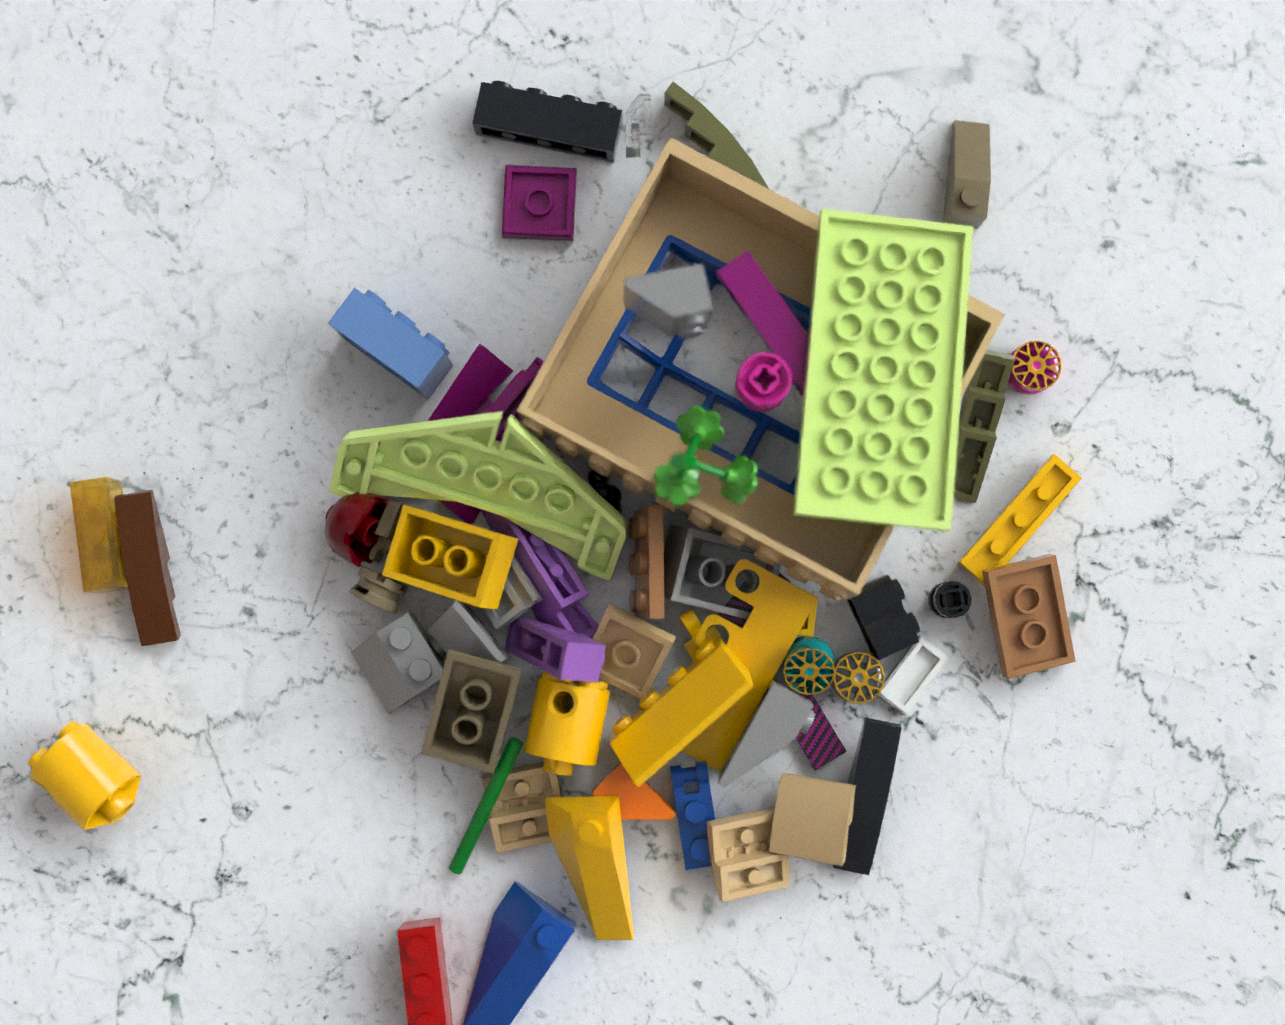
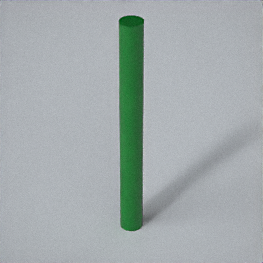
(486, 805)

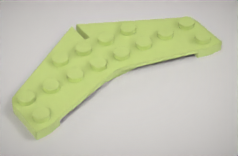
(509, 478)

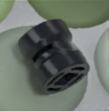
(943, 600)

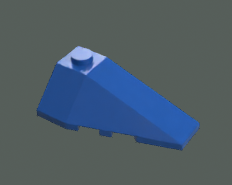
(517, 954)

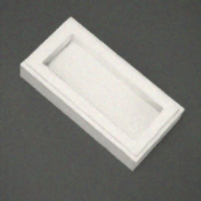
(912, 675)

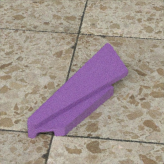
(551, 576)

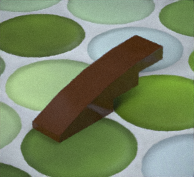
(146, 567)

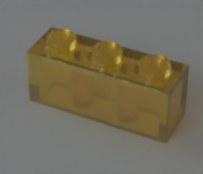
(98, 534)

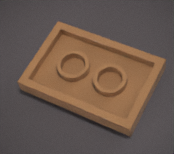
(647, 563)
(1028, 616)

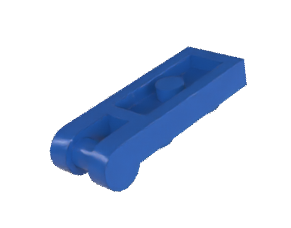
(692, 813)

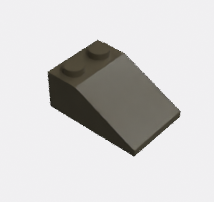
(471, 711)

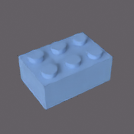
(392, 341)

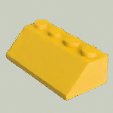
(679, 710)

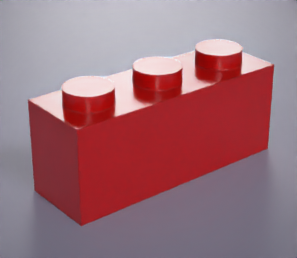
(424, 972)

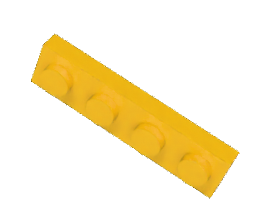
(1020, 518)

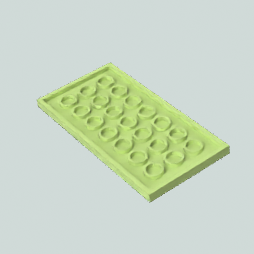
(884, 371)

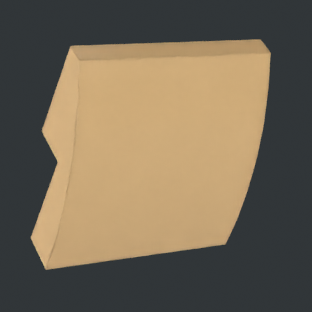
(520, 810)
(812, 818)
(742, 855)

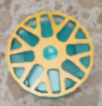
(810, 665)

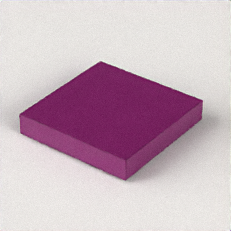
(539, 203)

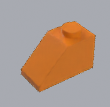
(634, 801)

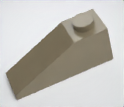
(968, 175)

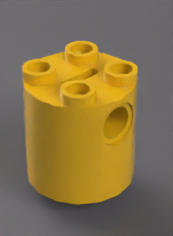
(565, 734)
(86, 777)

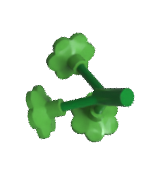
(679, 477)

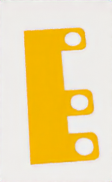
(760, 645)

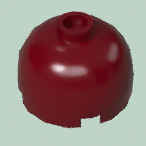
(353, 524)

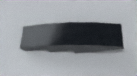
(872, 775)

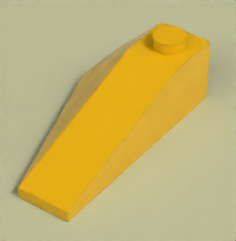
(592, 852)

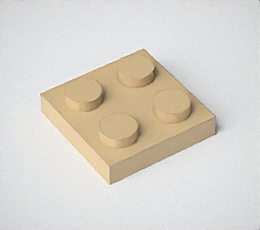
(632, 651)

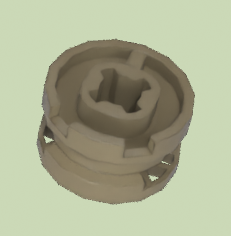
(378, 590)

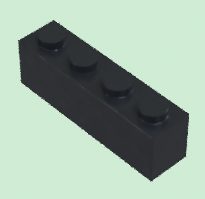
(548, 121)

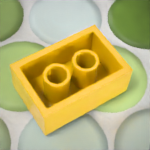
(450, 557)

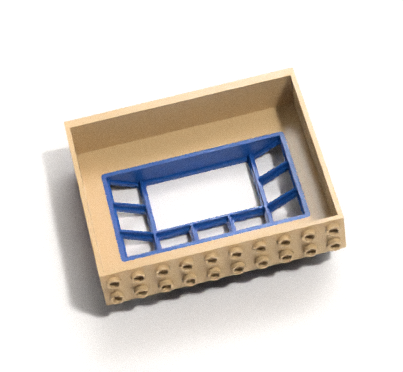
(710, 219)

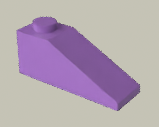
(556, 650)

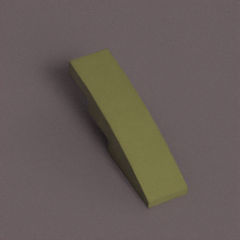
(710, 133)
(978, 423)

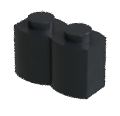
(883, 617)

